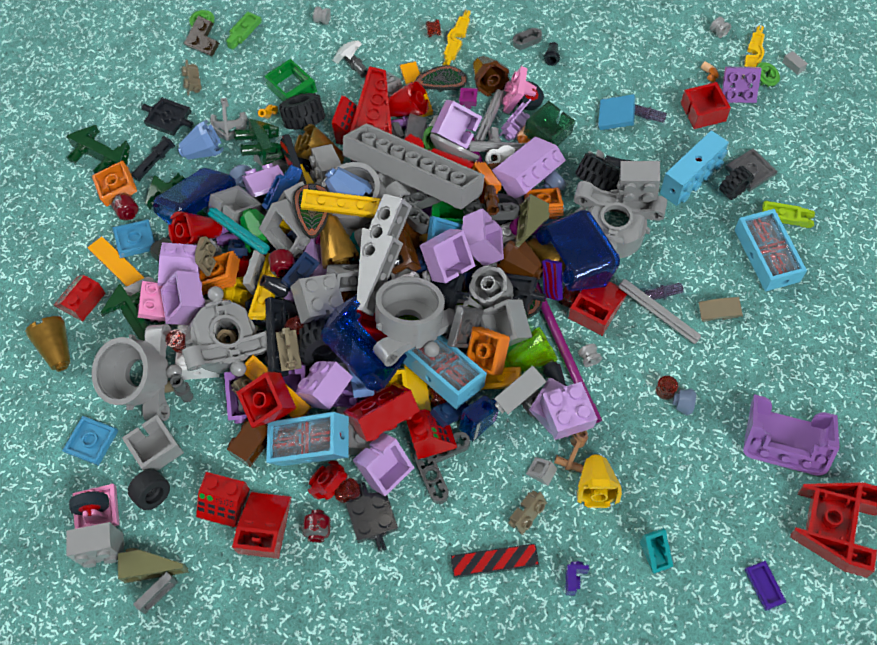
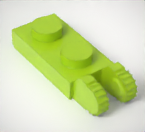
(791, 214)

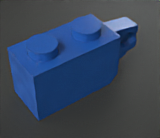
(281, 184)

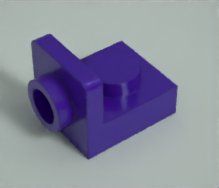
(572, 581)

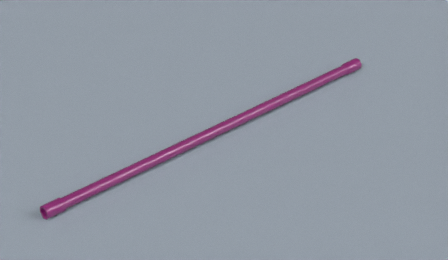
(558, 337)

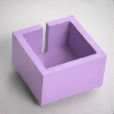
(453, 123)
(483, 237)
(447, 255)
(182, 297)
(323, 384)
(568, 410)
(383, 464)

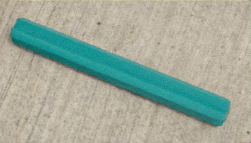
(238, 231)

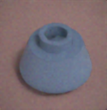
(239, 171)
(554, 180)
(685, 401)

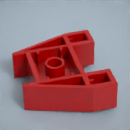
(833, 524)

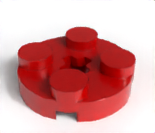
(326, 480)

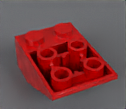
(597, 307)
(262, 525)

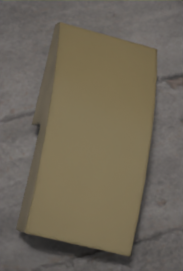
(204, 255)
(720, 308)

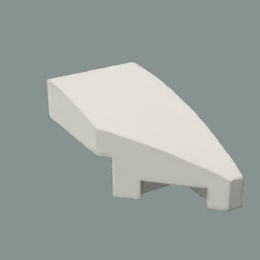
(346, 50)

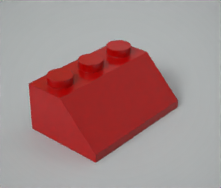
(382, 411)

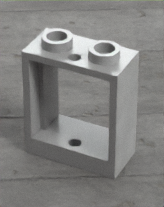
(270, 228)
(519, 390)

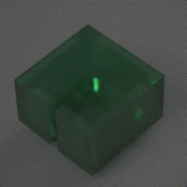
(544, 124)

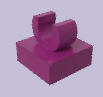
(468, 97)

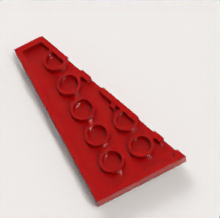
(373, 102)

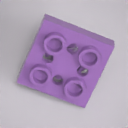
(741, 85)

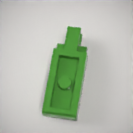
(242, 29)

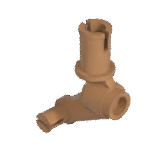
(578, 441)

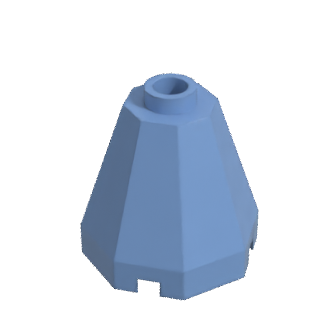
(200, 142)
(345, 182)

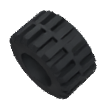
(301, 111)
(598, 172)
(312, 346)

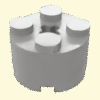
(490, 286)

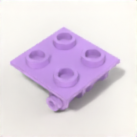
(515, 122)

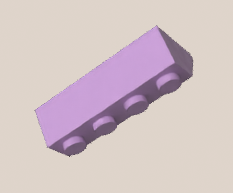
(528, 166)

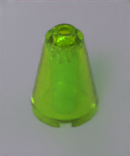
(531, 352)

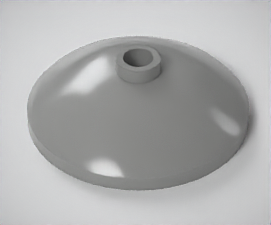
(449, 147)

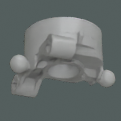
(364, 171)
(629, 237)
(415, 298)
(207, 352)
(113, 367)

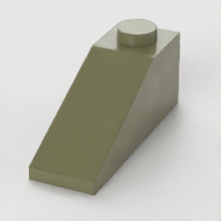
(531, 215)
(140, 565)

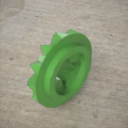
(202, 13)
(773, 74)

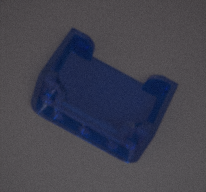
(191, 193)
(583, 248)
(356, 345)

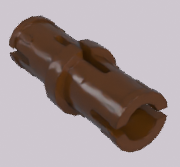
(491, 200)

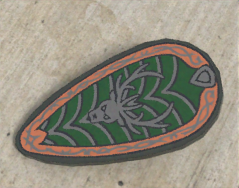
(442, 78)
(309, 221)

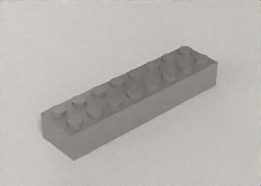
(414, 165)

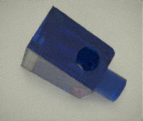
(478, 417)

